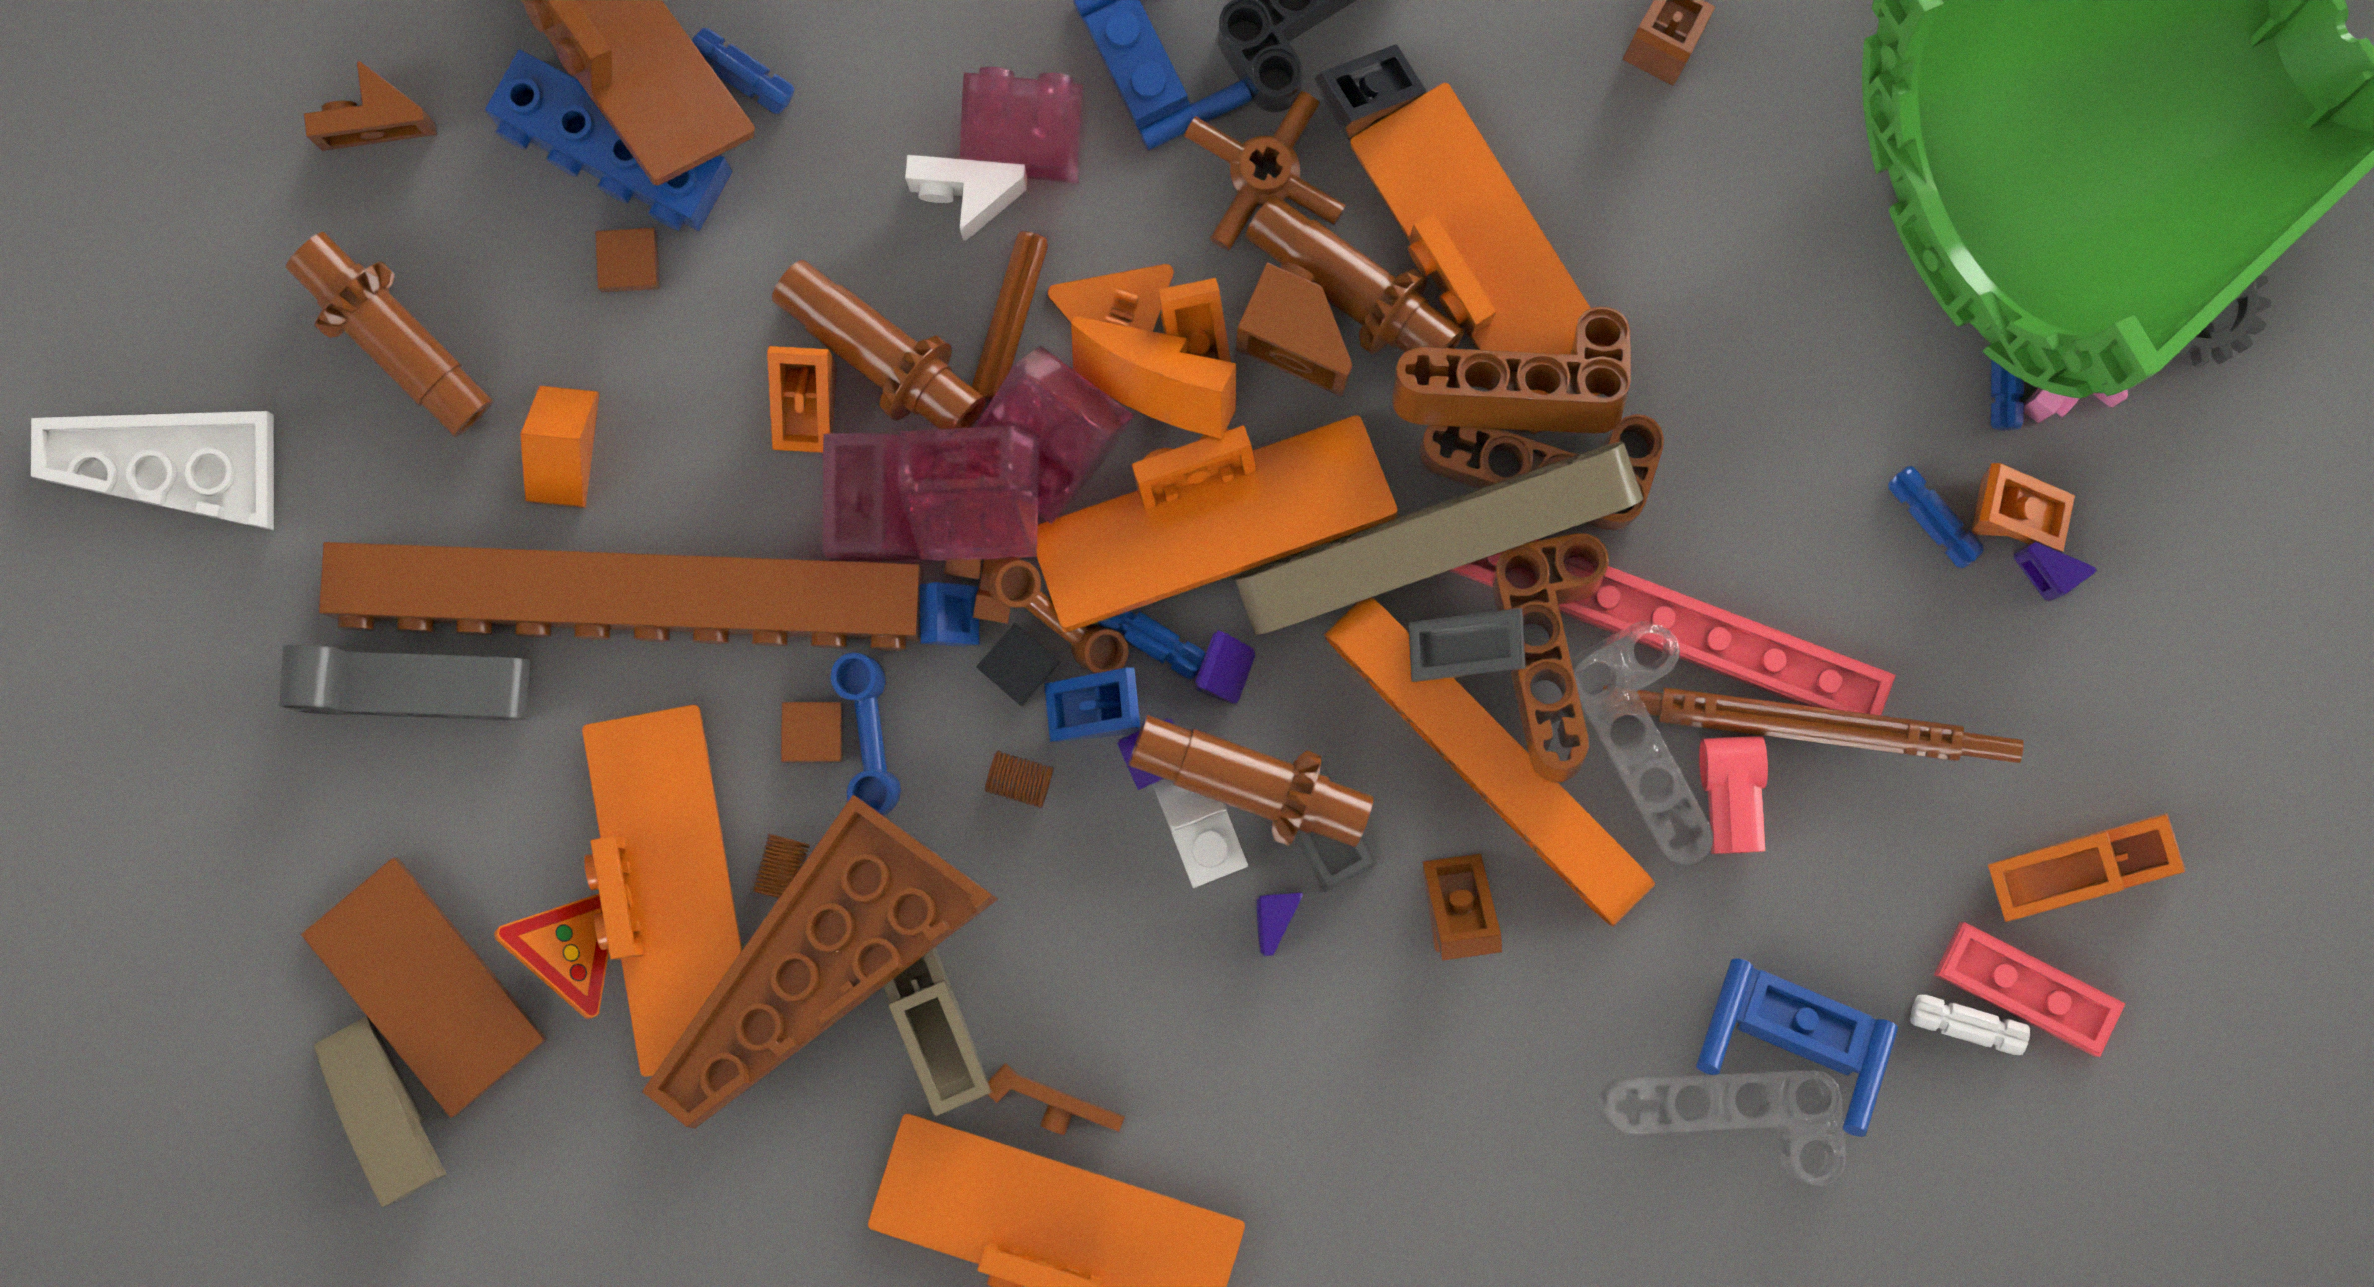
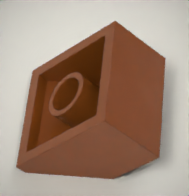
(1294, 328)

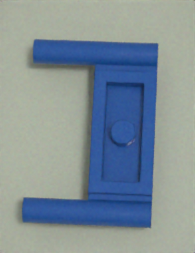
(1146, 73)
(1805, 1026)

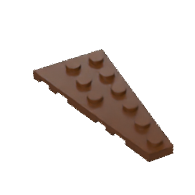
(836, 935)

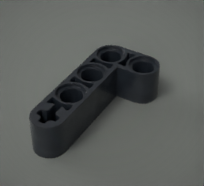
(1272, 45)

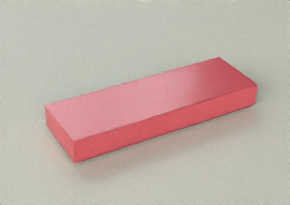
(2029, 989)

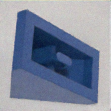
(1093, 706)

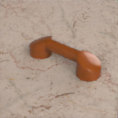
(1093, 647)

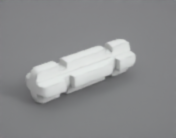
(1970, 1024)

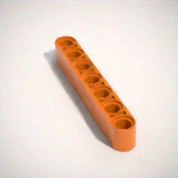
(1492, 764)

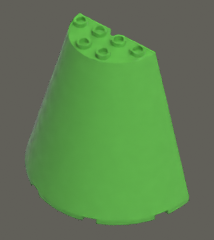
(2109, 164)

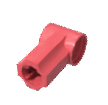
(1734, 776)

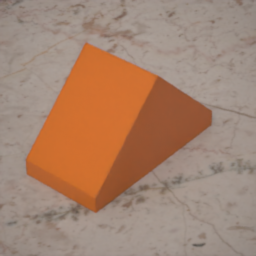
(801, 397)
(559, 446)

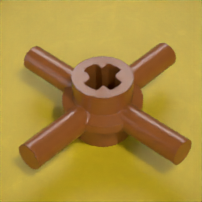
(1257, 150)

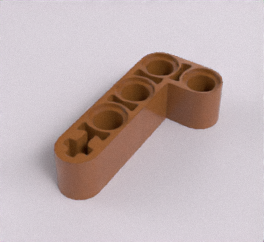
(1427, 372)
(1534, 455)
(1551, 660)

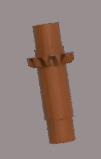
(360, 304)
(1384, 305)
(909, 372)
(1254, 782)

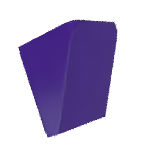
(2051, 570)
(1225, 668)
(1273, 918)

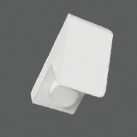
(983, 184)
(1200, 833)

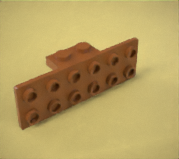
(645, 80)

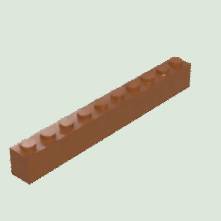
(621, 593)

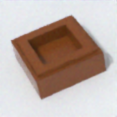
(627, 260)
(812, 732)

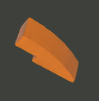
(1156, 375)
(2086, 867)

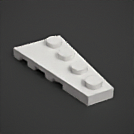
(181, 461)

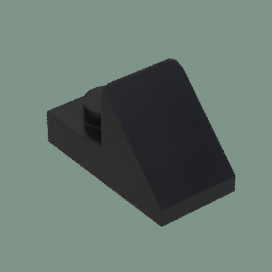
(1368, 88)

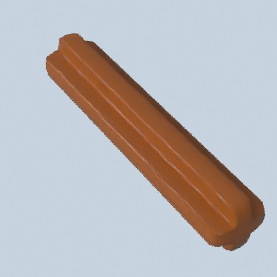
(1010, 313)

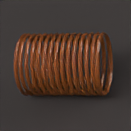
(998, 766)
(782, 865)

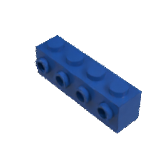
(559, 116)

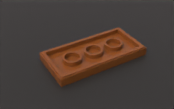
(424, 987)

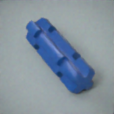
(744, 72)
(2006, 388)
(1935, 517)
(1157, 642)

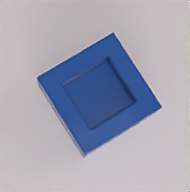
(948, 614)

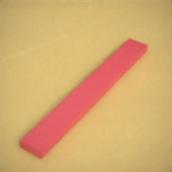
(1716, 639)

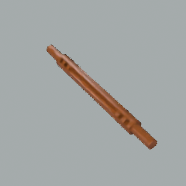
(1826, 726)

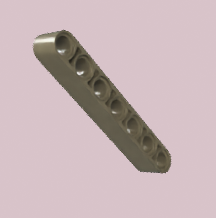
(1439, 538)

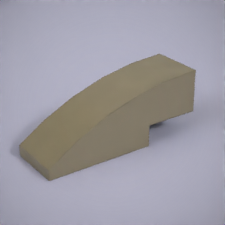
(936, 1035)
(378, 1112)

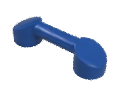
(863, 680)

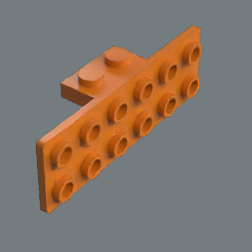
(1470, 228)
(1211, 516)
(660, 870)
(1044, 1219)

